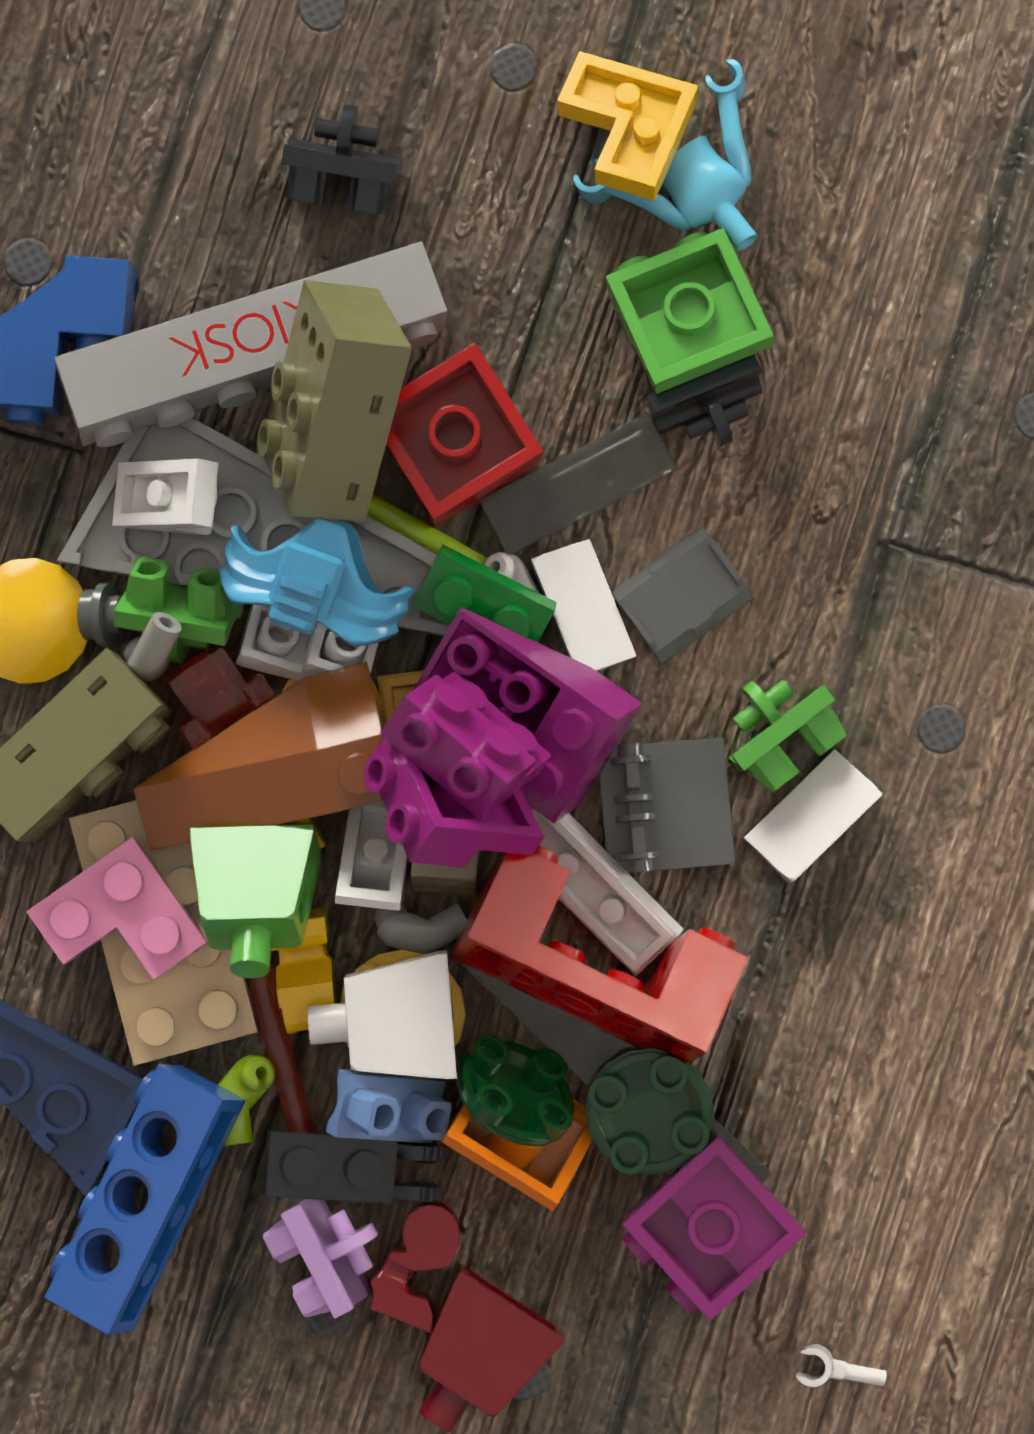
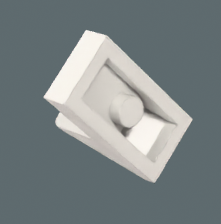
(166, 496)
(371, 864)

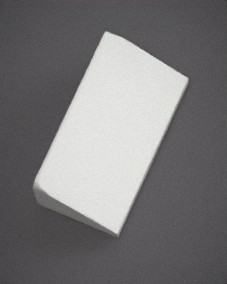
(584, 606)
(813, 816)

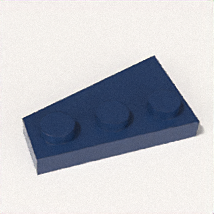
(64, 1093)

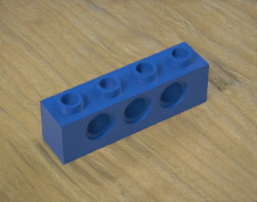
(174, 1180)

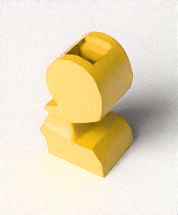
(306, 974)

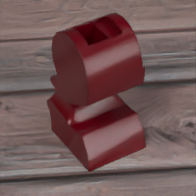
(430, 1243)

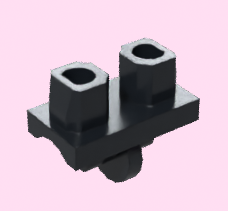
(313, 161)
(707, 401)

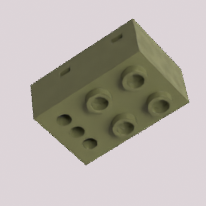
(334, 401)
(77, 745)

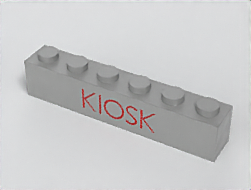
(226, 349)

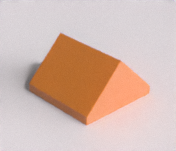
(534, 1170)

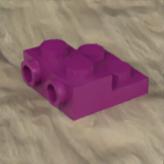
(465, 743)
(436, 825)
(710, 1229)

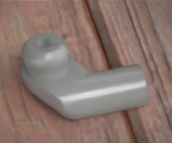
(150, 653)

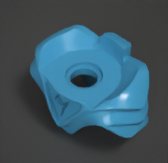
(314, 580)

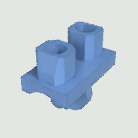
(389, 1107)

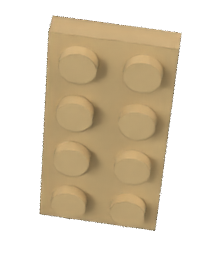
(196, 999)

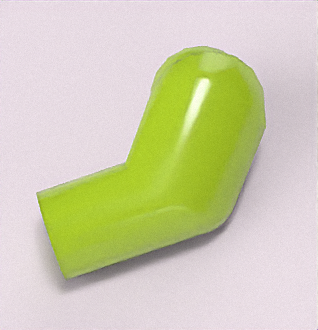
(249, 1080)

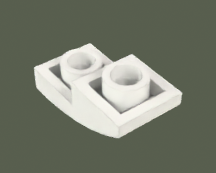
(294, 654)

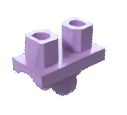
(331, 1253)

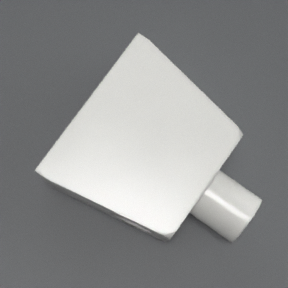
(394, 1018)

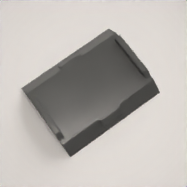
(682, 595)

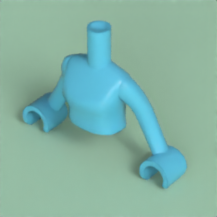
(698, 179)

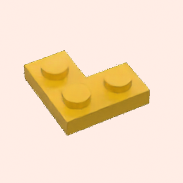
(640, 110)

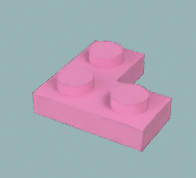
(125, 895)

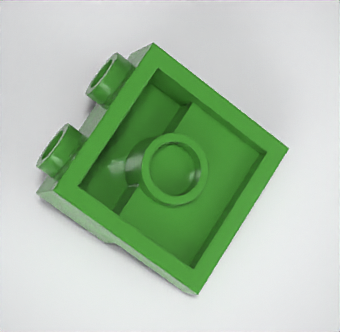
(688, 309)

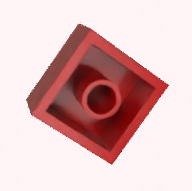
(459, 436)

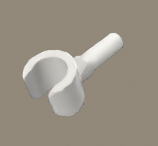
(839, 1370)

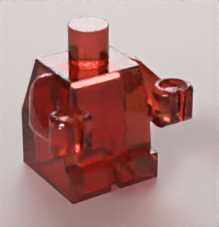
(215, 693)

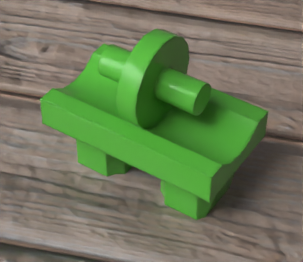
(200, 608)
(810, 717)

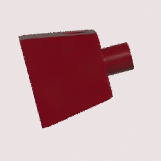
(482, 1349)

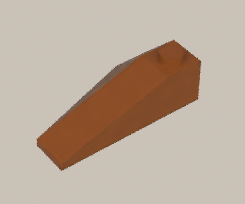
(273, 766)

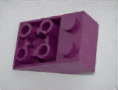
(557, 698)

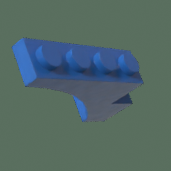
(80, 306)

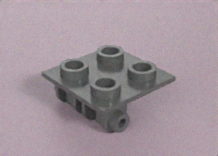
(667, 805)

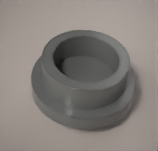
(96, 614)

